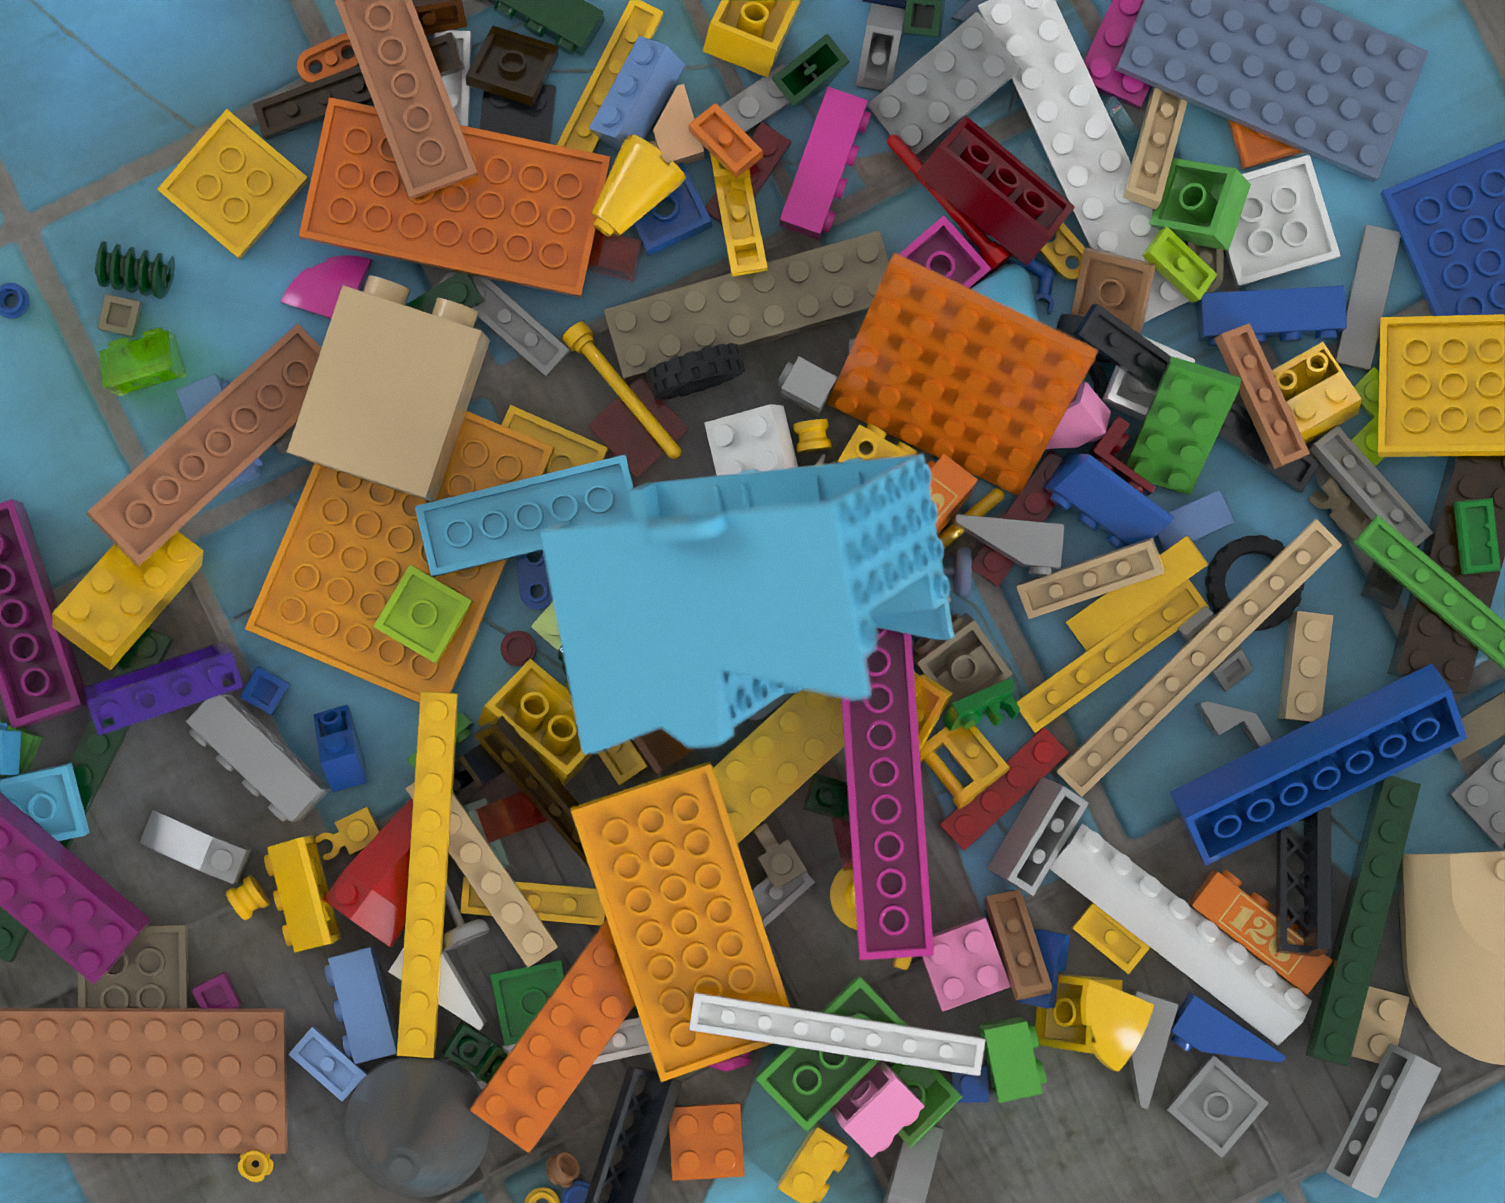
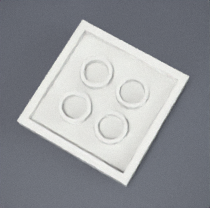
(1281, 224)

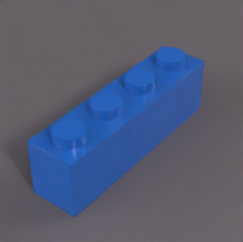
(1274, 313)

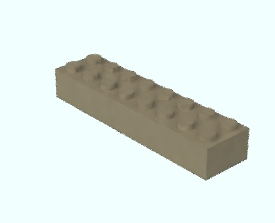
(751, 308)

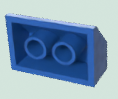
(1105, 501)

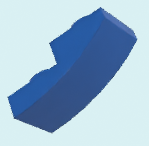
(1054, 953)

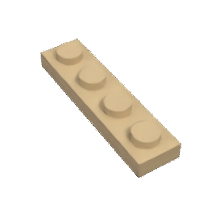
(1155, 149)
(1090, 578)

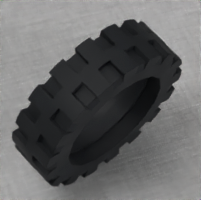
(695, 371)
(1227, 555)

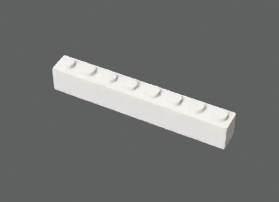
(1181, 935)

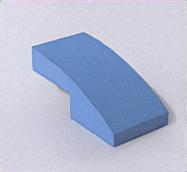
(1197, 519)

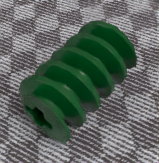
(134, 272)

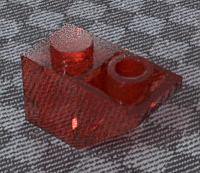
(509, 816)

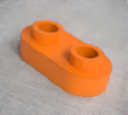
(329, 55)

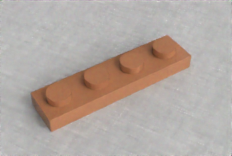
(1262, 396)

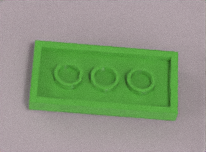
(1182, 424)

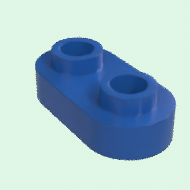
(531, 575)

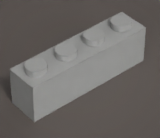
(1383, 1120)

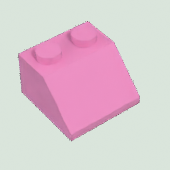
(877, 1108)

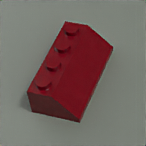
(995, 190)

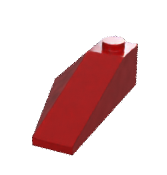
(376, 882)

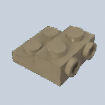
(964, 662)

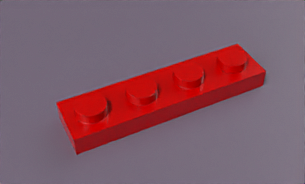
(1026, 769)

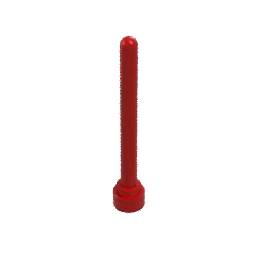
(991, 252)

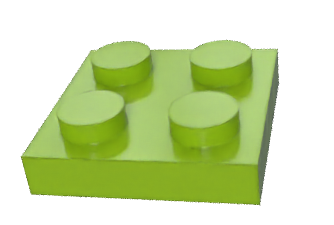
(423, 614)

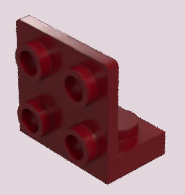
(1111, 443)

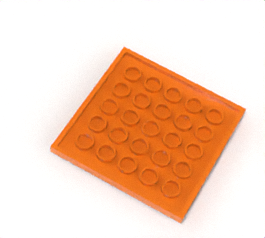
(960, 374)

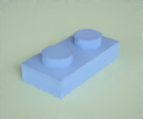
(327, 1063)

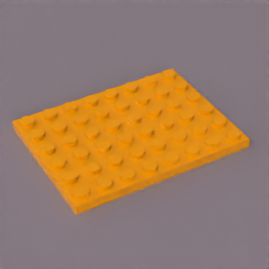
(352, 549)

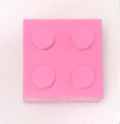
(964, 964)

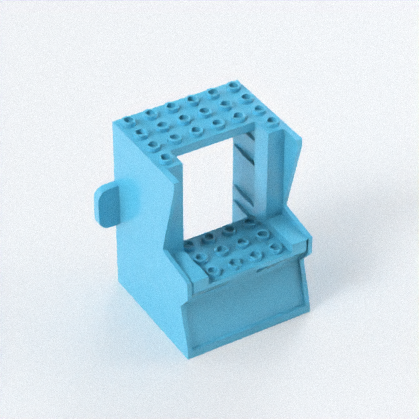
(742, 594)

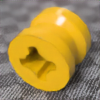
(812, 436)
(247, 897)

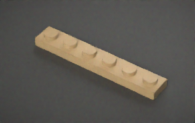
(496, 886)

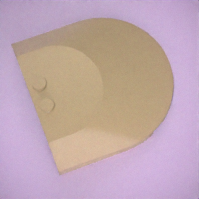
(1456, 947)

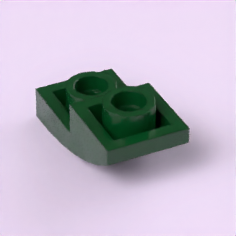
(827, 797)
(475, 1052)

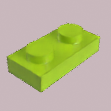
(1179, 265)

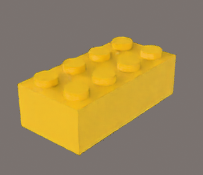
(122, 600)

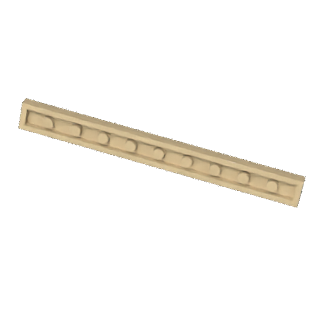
(1198, 657)

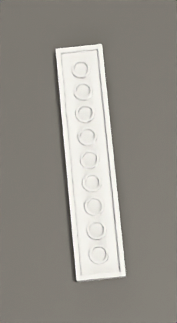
(1077, 134)

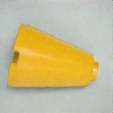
(634, 186)

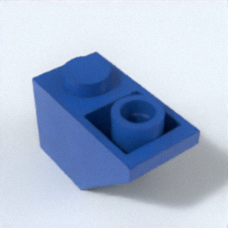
(340, 748)

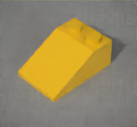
(750, 32)

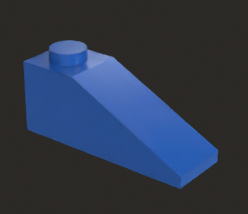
(1213, 1032)

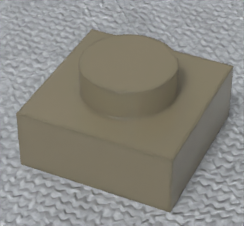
(120, 316)

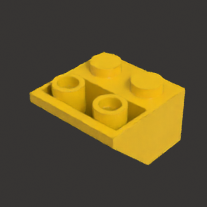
(1317, 392)

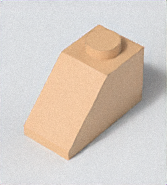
(673, 132)

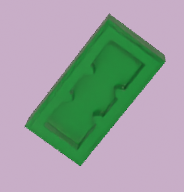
(1477, 536)

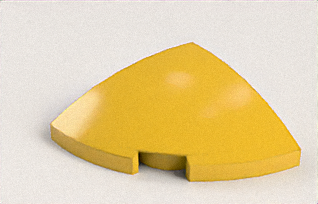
(1114, 1022)

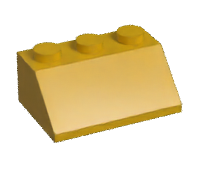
(542, 716)
(301, 894)

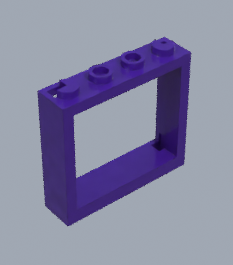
(162, 687)

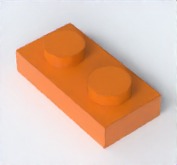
(725, 140)

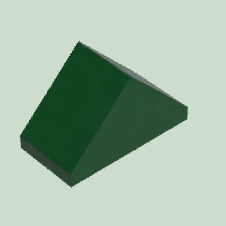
(811, 71)

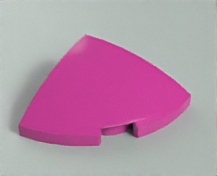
(319, 287)

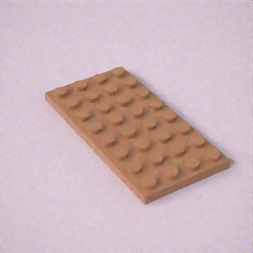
(143, 1080)

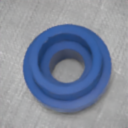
(22, 305)

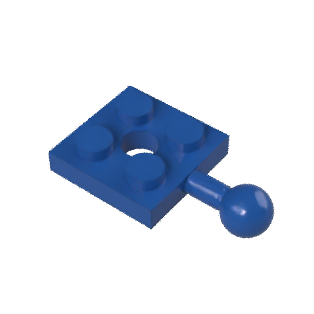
(685, 221)

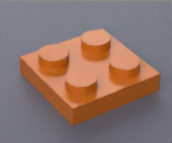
(706, 1141)

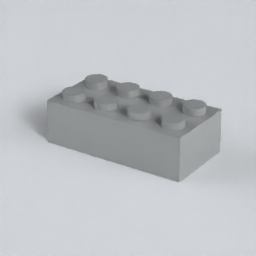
(258, 756)

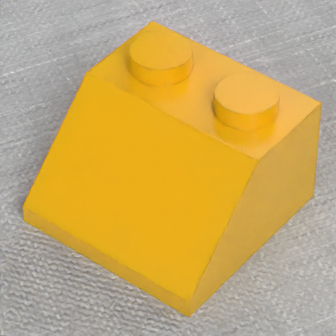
(1062, 1025)

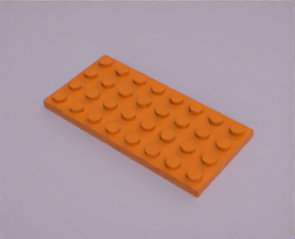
(511, 223)

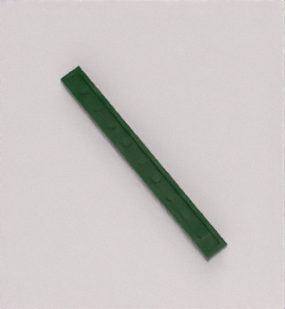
(91, 764)

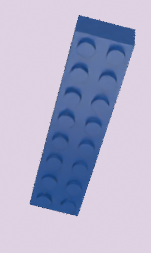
(1319, 764)

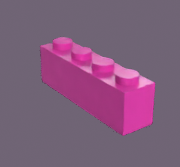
(824, 163)

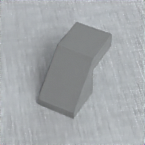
(1233, 667)
(1222, 718)

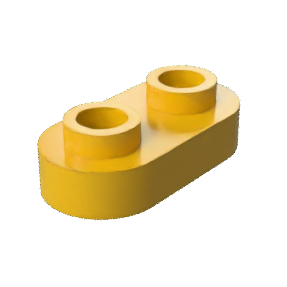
(1062, 248)

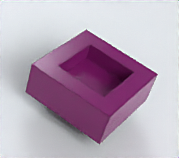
(217, 993)

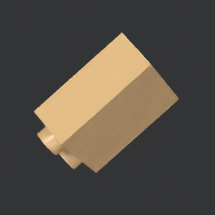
(390, 388)

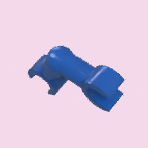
(1046, 276)

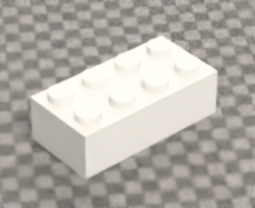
(751, 441)

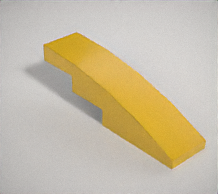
(1122, 605)

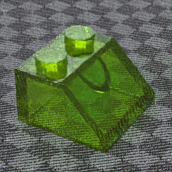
(141, 362)

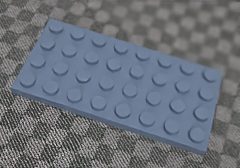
(1281, 72)

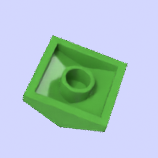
(934, 1093)

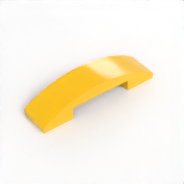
(739, 221)

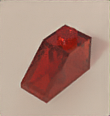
(615, 255)

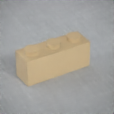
(1305, 667)

